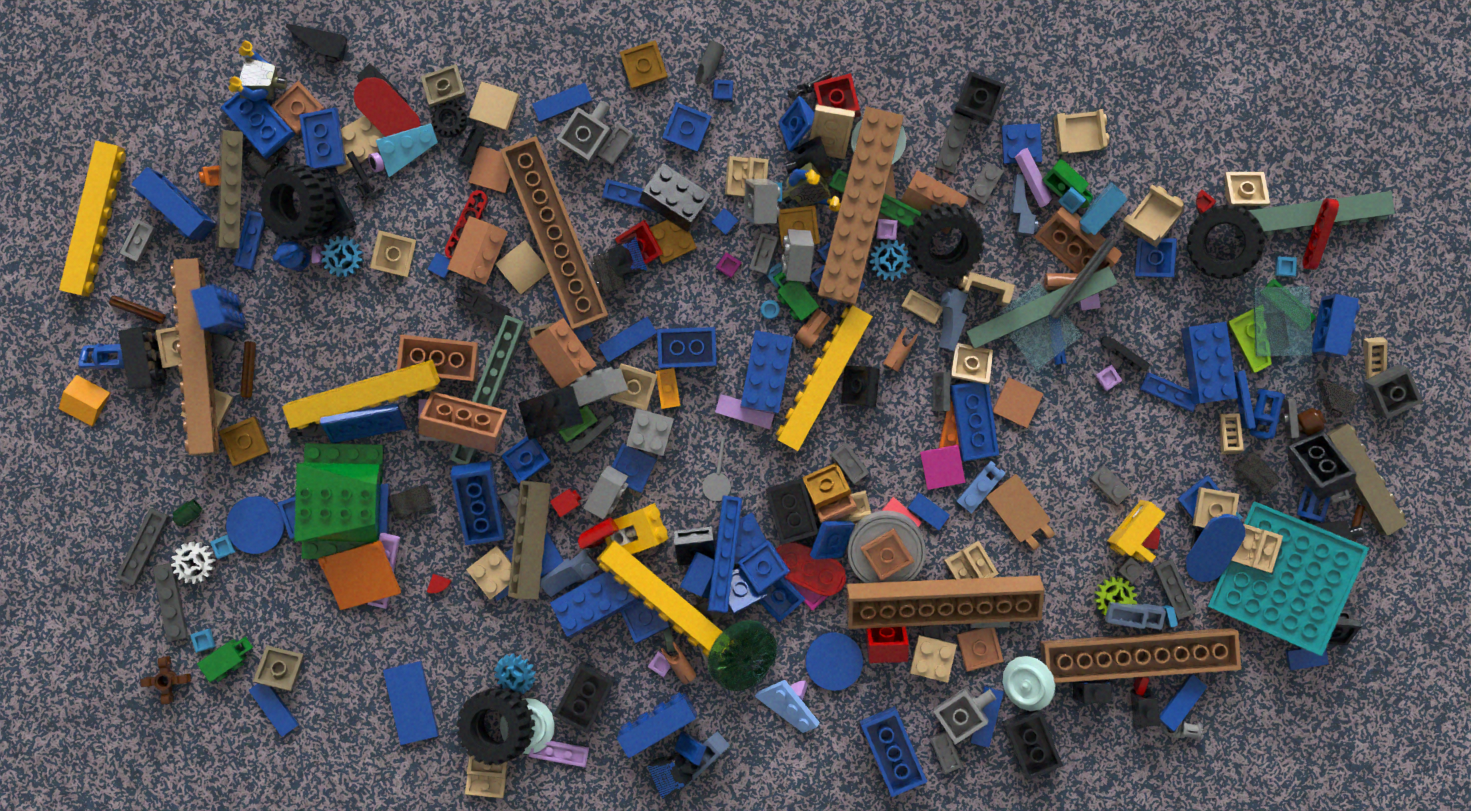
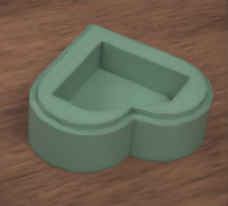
(668, 640)

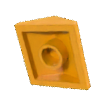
(83, 400)

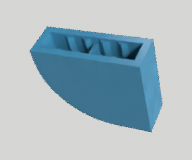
(1102, 209)

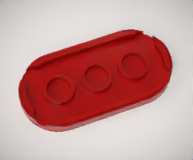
(384, 107)
(817, 575)

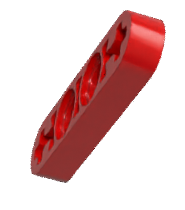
(462, 220)
(1320, 234)

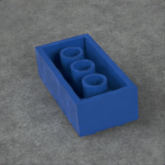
(173, 204)
(218, 309)
(1209, 363)
(766, 372)
(478, 502)
(591, 604)
(657, 724)
(893, 751)

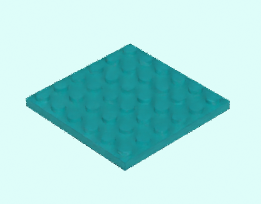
(1306, 584)

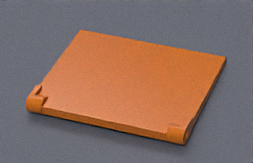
(360, 575)

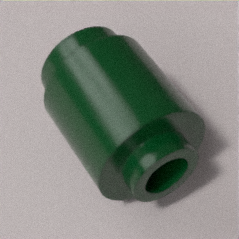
(187, 513)

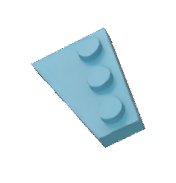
(405, 146)

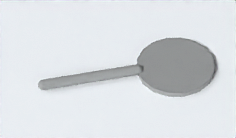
(717, 484)

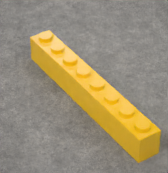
(92, 219)
(824, 377)
(361, 394)
(659, 596)

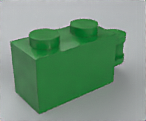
(1063, 177)
(795, 297)
(224, 659)

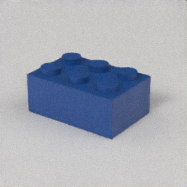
(1335, 325)
(687, 347)

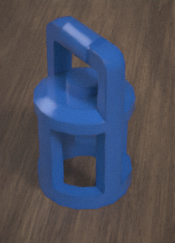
(291, 255)
(100, 357)
(1266, 419)
(1313, 506)

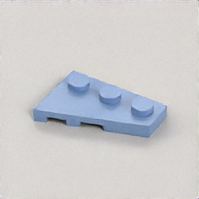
(788, 705)

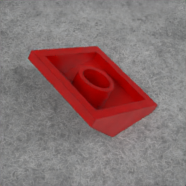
(647, 243)

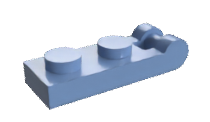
(980, 487)

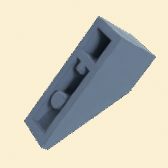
(714, 748)

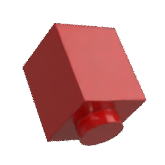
(566, 502)

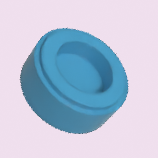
(770, 309)

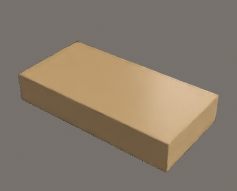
(922, 306)

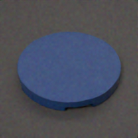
(255, 525)
(834, 661)

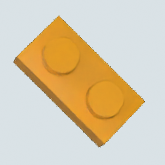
(668, 388)

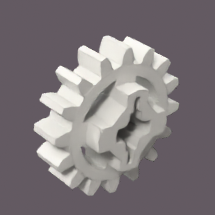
(186, 568)

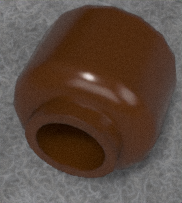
(1311, 421)

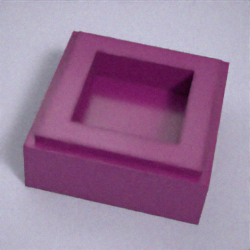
(728, 265)

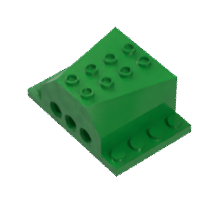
(337, 497)

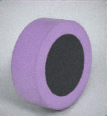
(376, 162)

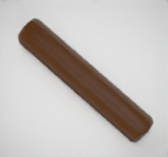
(137, 309)
(248, 369)

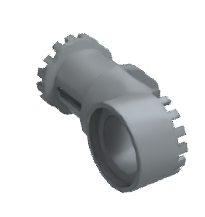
(1183, 731)

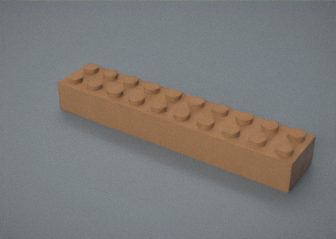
(860, 206)
(554, 233)
(195, 361)
(944, 602)
(1142, 655)

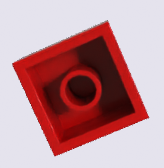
(838, 93)
(887, 644)

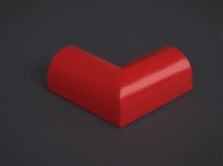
(597, 534)

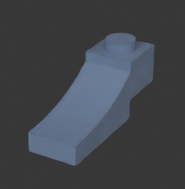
(1026, 222)
(953, 319)
(569, 572)
(1136, 615)

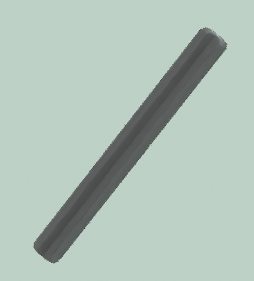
(1082, 278)

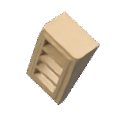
(1368, 350)
(1238, 433)

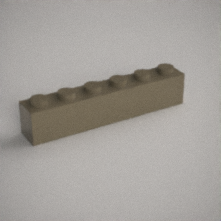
(229, 189)
(1369, 485)
(529, 540)

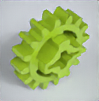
(1117, 589)

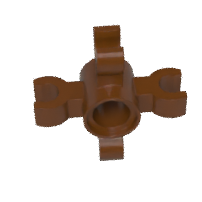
(157, 681)

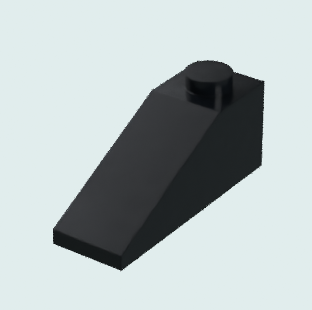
(327, 44)

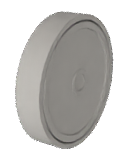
(876, 525)

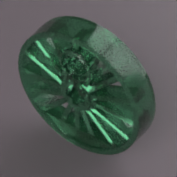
(744, 649)

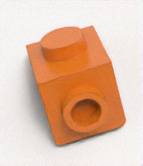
(209, 176)

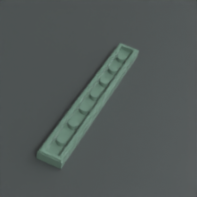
(1037, 309)

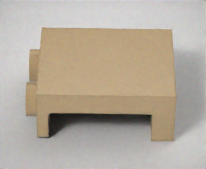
(1081, 132)
(1155, 215)
(1004, 289)

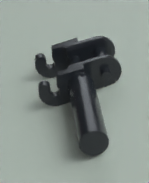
(808, 87)
(362, 175)

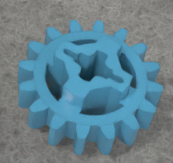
(882, 260)
(341, 264)
(515, 673)

